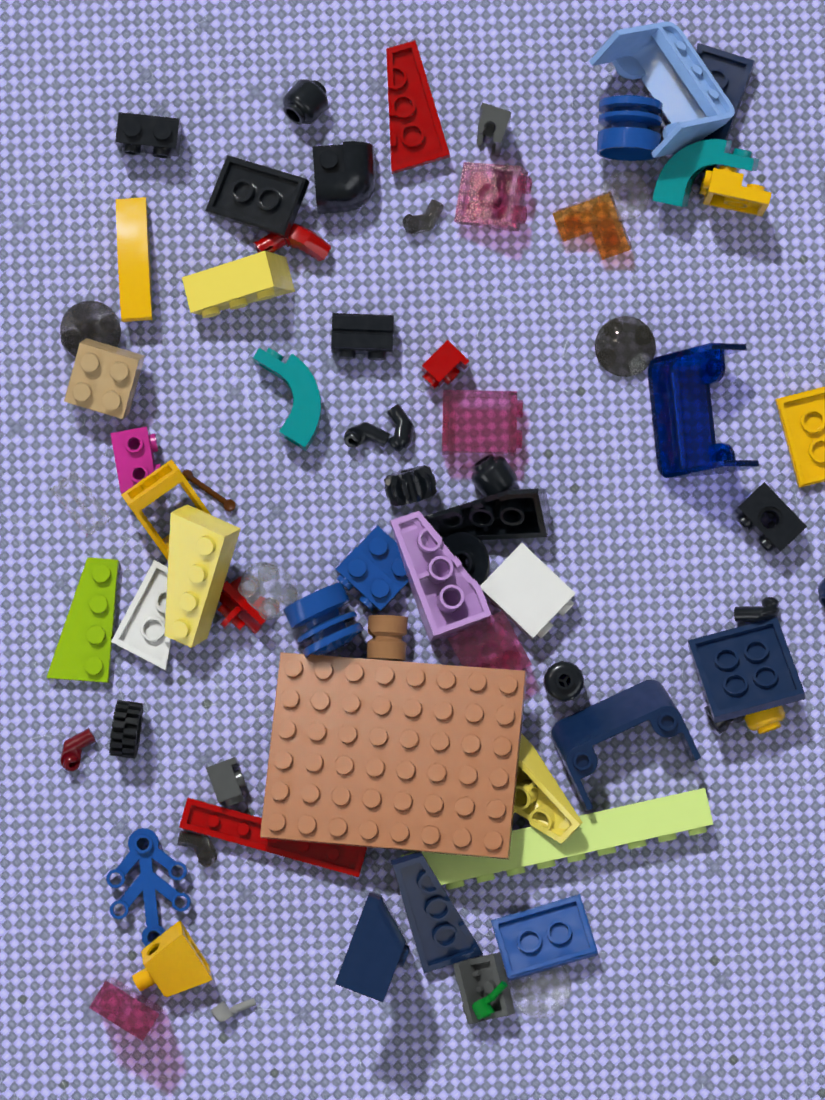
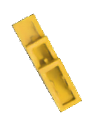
(133, 259)

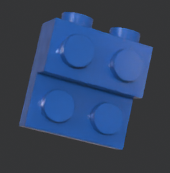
(374, 570)

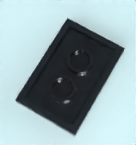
(257, 196)

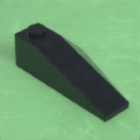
(497, 516)

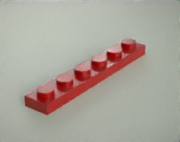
(246, 830)

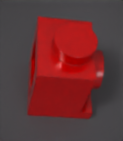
(443, 365)

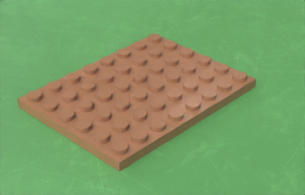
(394, 755)

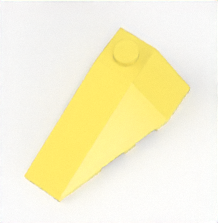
(541, 798)

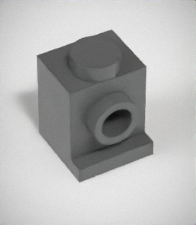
(227, 782)

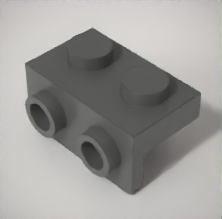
(479, 978)

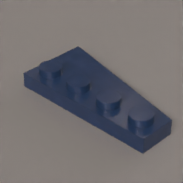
(732, 75)
(433, 919)

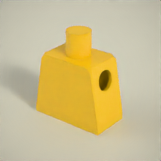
(173, 963)

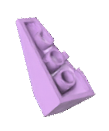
(440, 584)

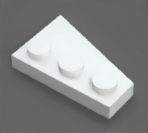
(144, 622)

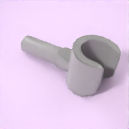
(222, 1011)

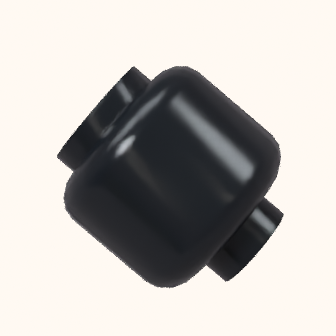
(305, 101)
(493, 475)
(555, 690)

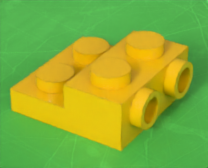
(725, 190)

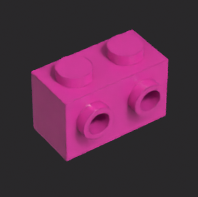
(134, 455)

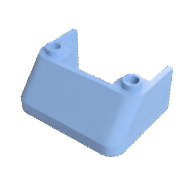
(672, 75)

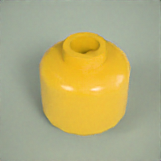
(765, 720)

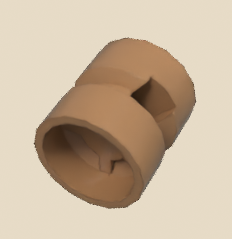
(387, 637)

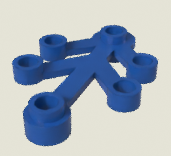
(147, 880)

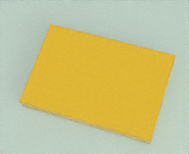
(804, 432)

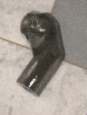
(423, 222)
(202, 846)

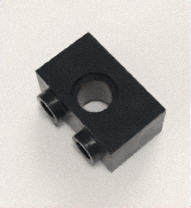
(787, 525)

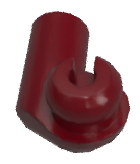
(73, 748)

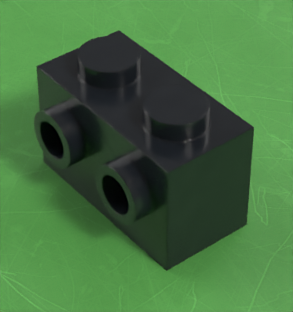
(148, 135)

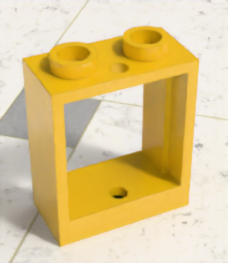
(151, 489)

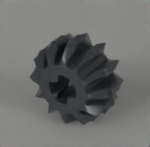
(410, 485)

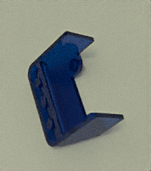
(684, 412)

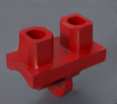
(237, 609)

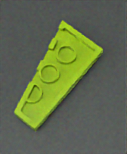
(88, 629)

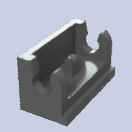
(493, 123)

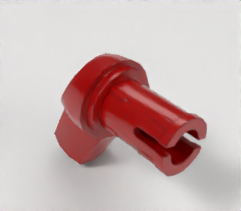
(299, 238)

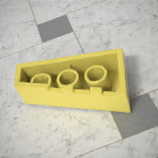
(197, 570)

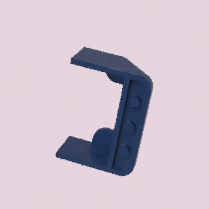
(582, 730)
(373, 951)

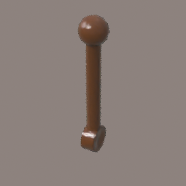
(229, 505)

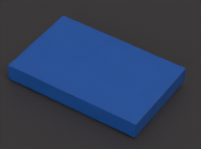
(544, 937)

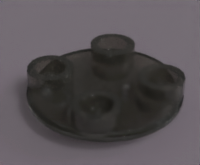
(90, 321)
(625, 346)

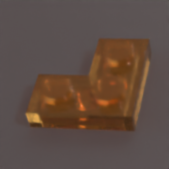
(595, 216)

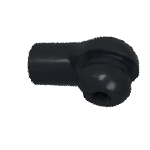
(404, 428)
(363, 433)
(757, 613)

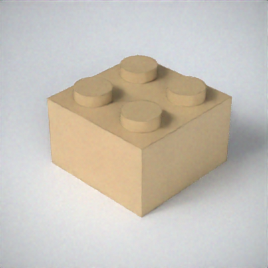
(104, 378)

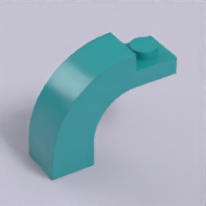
(682, 169)
(306, 411)

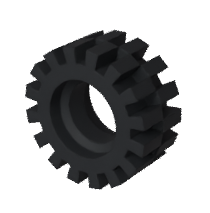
(126, 729)

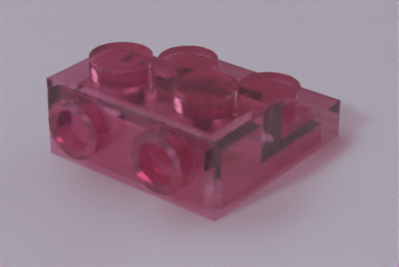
(493, 196)
(490, 645)

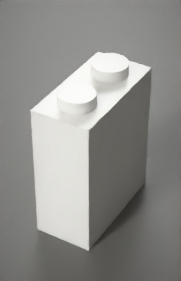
(528, 592)

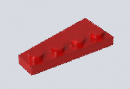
(413, 118)

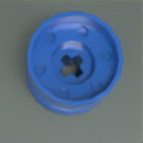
(629, 127)
(323, 620)

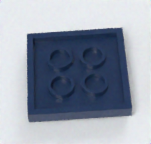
(746, 670)

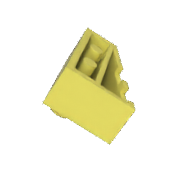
(238, 283)

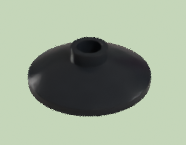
(465, 546)

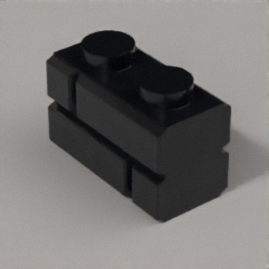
(362, 335)

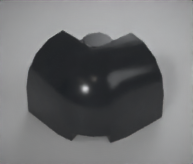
(343, 176)

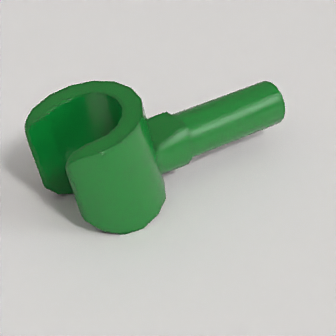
(482, 1007)

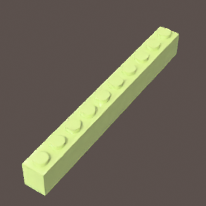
(598, 832)

